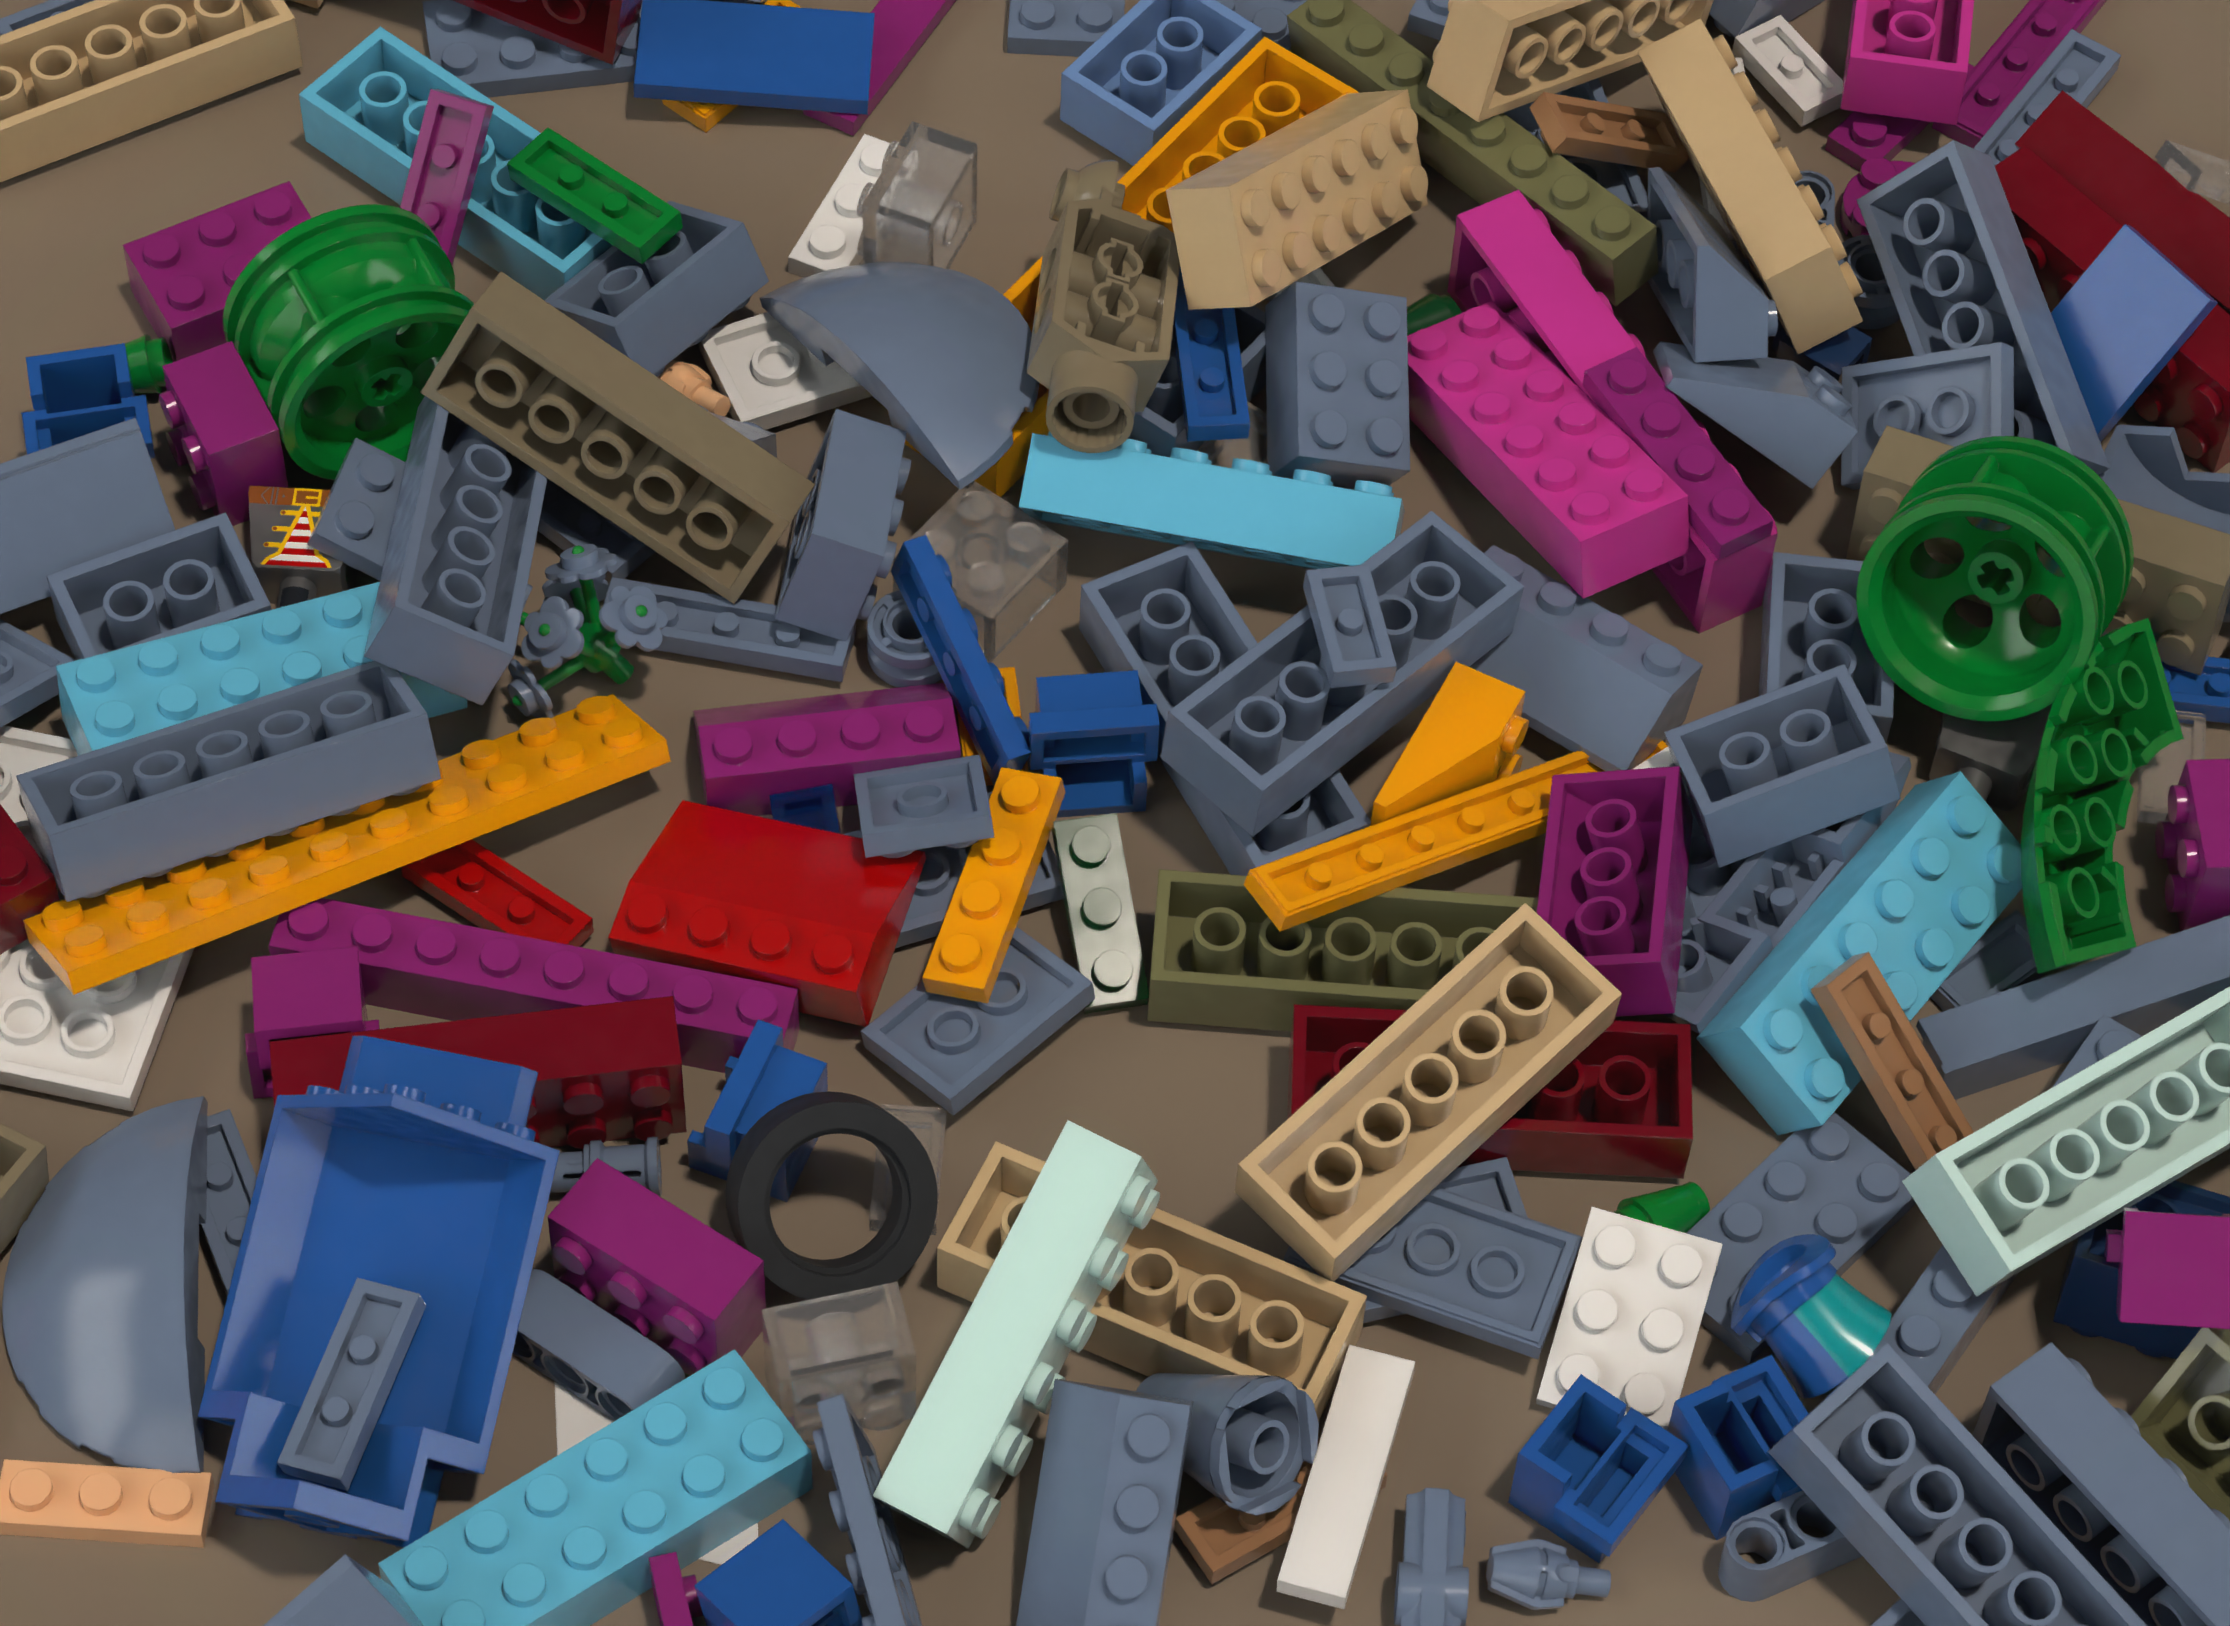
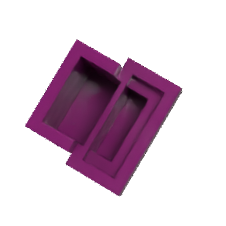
(302, 999)
(2172, 1268)

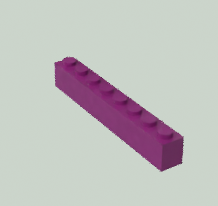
(480, 973)

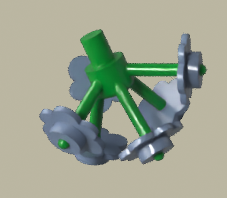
(579, 630)

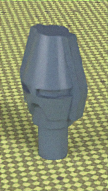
(1541, 1575)

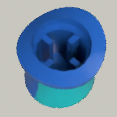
(1808, 1314)

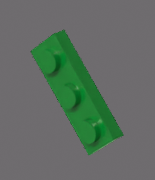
(595, 195)

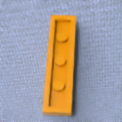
(994, 887)

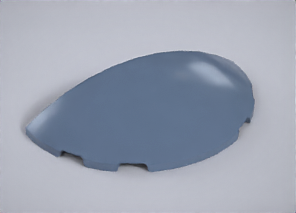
(925, 345)
(1749, 905)
(109, 1293)

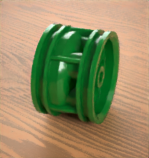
(345, 329)
(1910, 597)

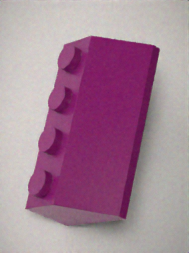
(819, 742)
(1620, 878)

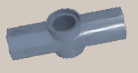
(1431, 1577)

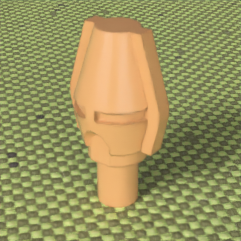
(696, 386)

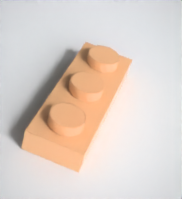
(104, 1503)

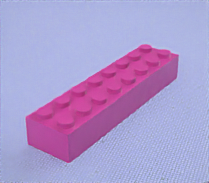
(1513, 259)

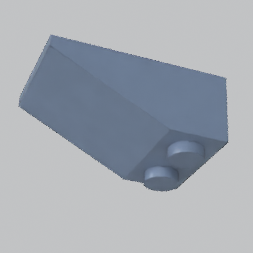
(1769, 405)

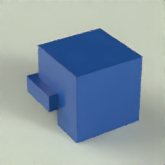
(80, 395)
(1095, 740)
(754, 1085)
(1728, 1442)
(1593, 1469)
(778, 1584)

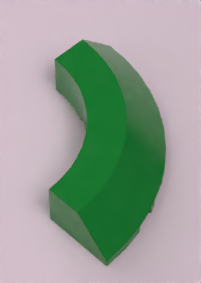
(2082, 794)

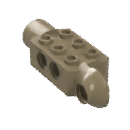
(1101, 310)

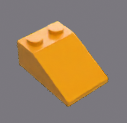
(1459, 744)

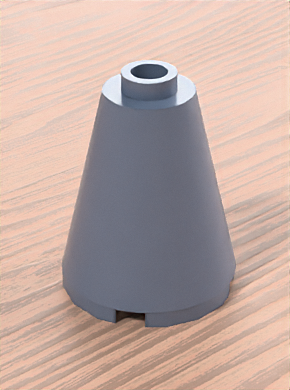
(1244, 1435)

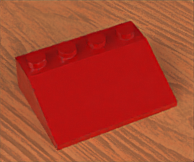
(769, 907)

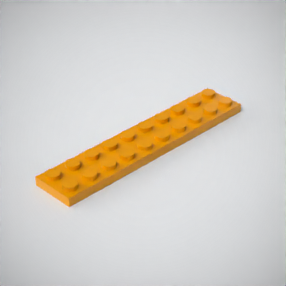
(478, 793)

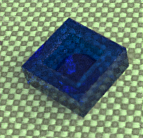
(808, 807)

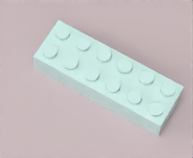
(2082, 1149)
(1019, 1336)

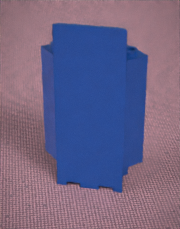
(401, 1182)

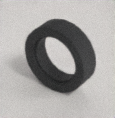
(781, 1133)

